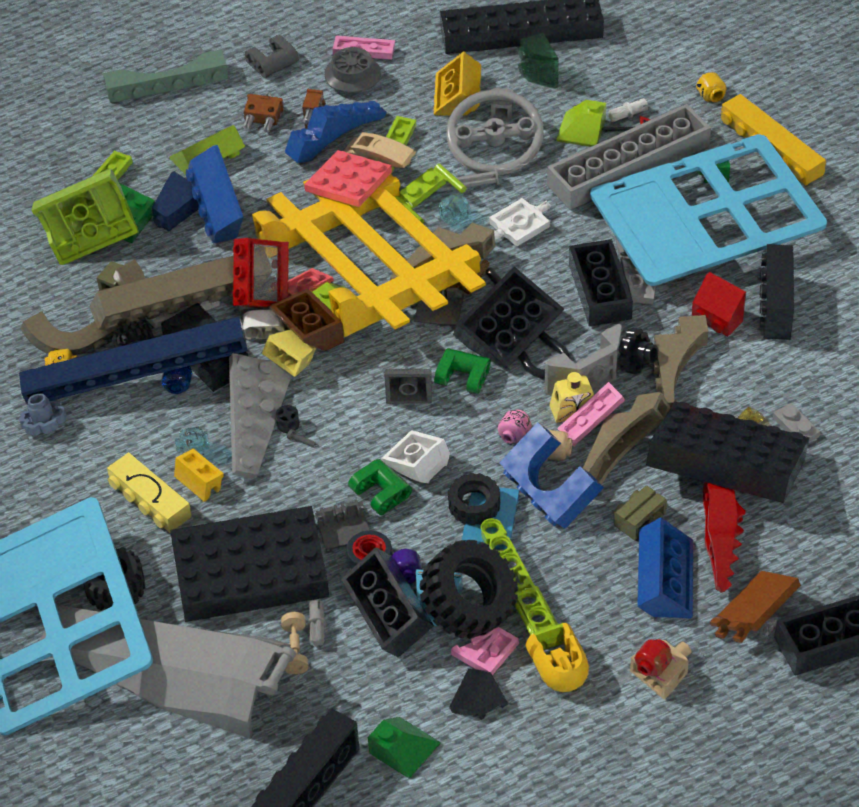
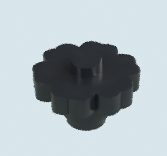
(636, 351)

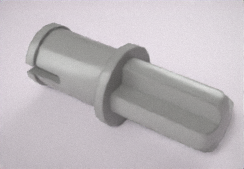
(316, 622)

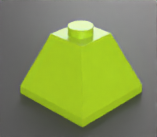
(583, 123)

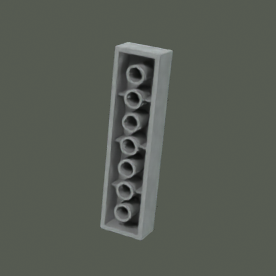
(631, 152)

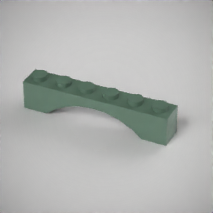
(127, 85)

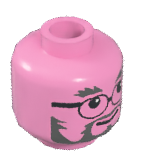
(514, 426)

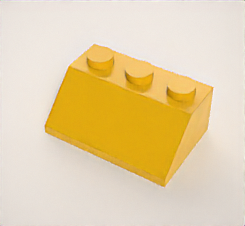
(455, 83)

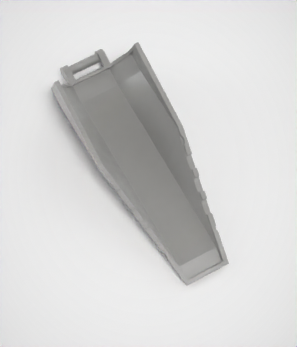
(193, 669)

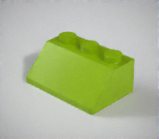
(226, 139)

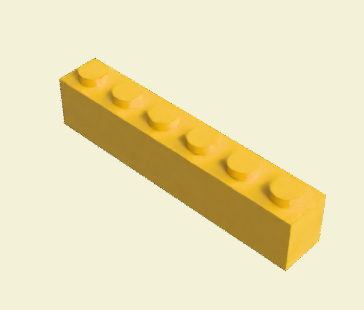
(751, 121)

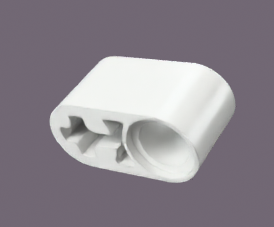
(261, 324)

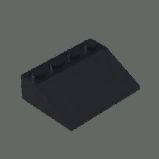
(507, 319)

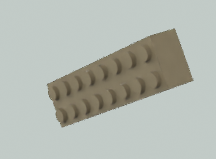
(163, 293)

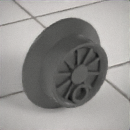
(352, 71)

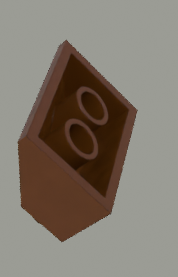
(310, 320)

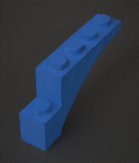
(327, 125)

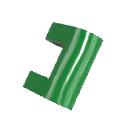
(464, 362)
(394, 487)

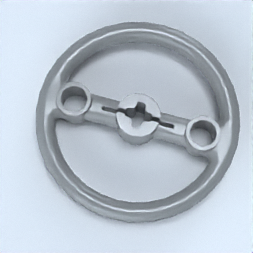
(495, 131)

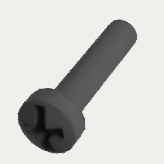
(291, 434)

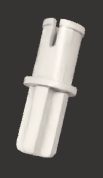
(628, 110)

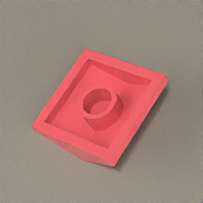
(309, 280)

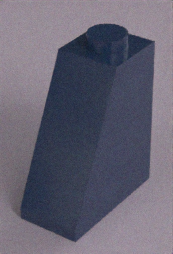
(174, 202)

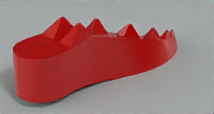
(721, 528)

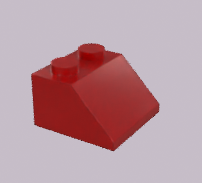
(720, 303)

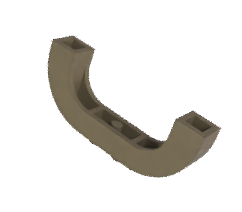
(48, 338)

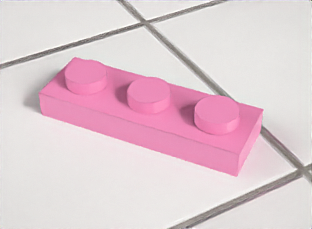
(376, 47)
(592, 413)

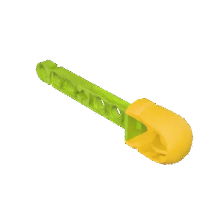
(545, 634)

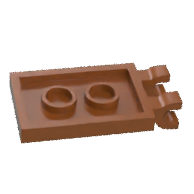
(755, 604)

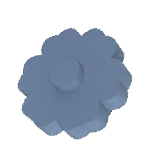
(42, 415)

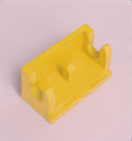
(197, 474)

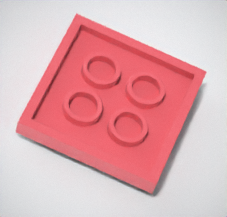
(348, 178)

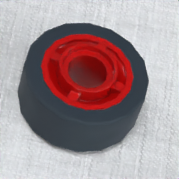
(363, 543)

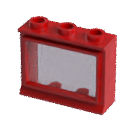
(260, 272)

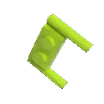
(425, 186)

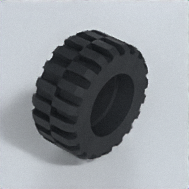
(487, 570)

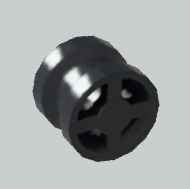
(288, 413)

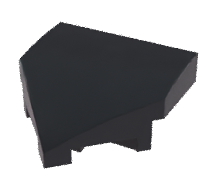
(477, 694)

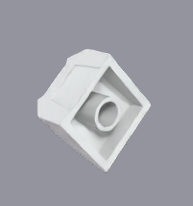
(418, 456)

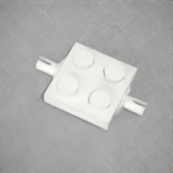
(520, 221)

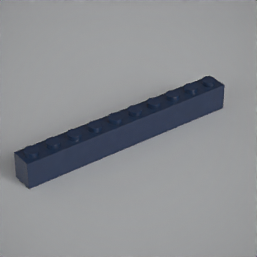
(135, 360)

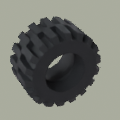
(97, 588)

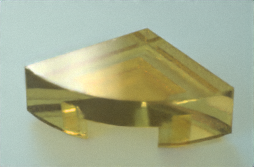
(751, 414)

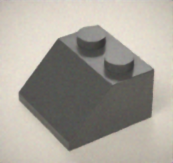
(408, 386)

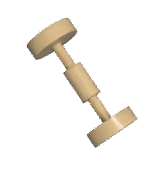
(291, 623)

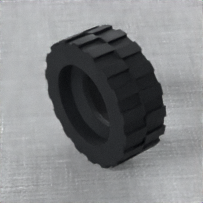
(474, 483)

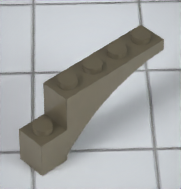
(476, 236)
(675, 352)
(624, 431)

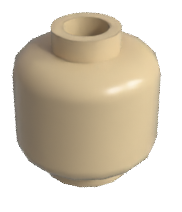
(564, 448)

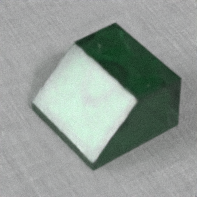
(538, 61)

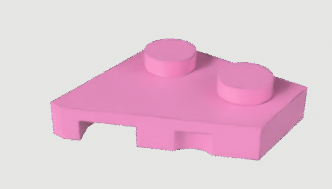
(488, 650)

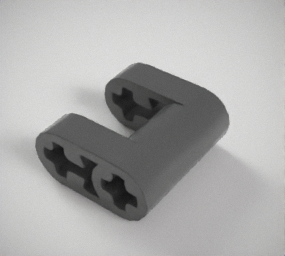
(283, 56)

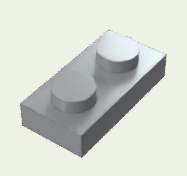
(794, 421)

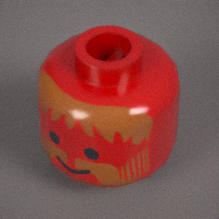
(653, 657)

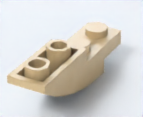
(381, 149)

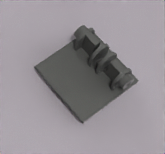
(445, 315)
(341, 523)

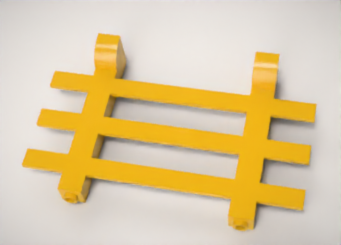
(374, 301)

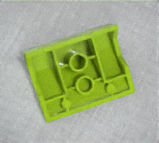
(85, 217)

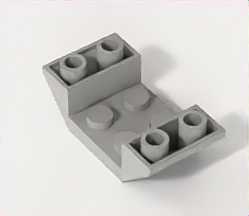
(598, 367)

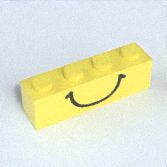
(148, 492)

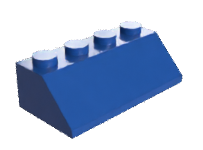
(215, 195)
(665, 571)

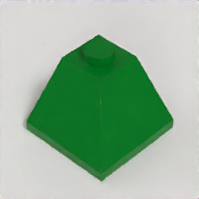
(401, 745)

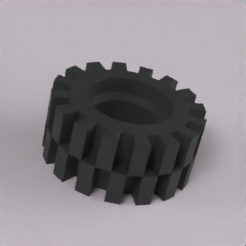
(132, 333)

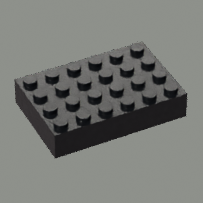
(728, 451)
(249, 563)

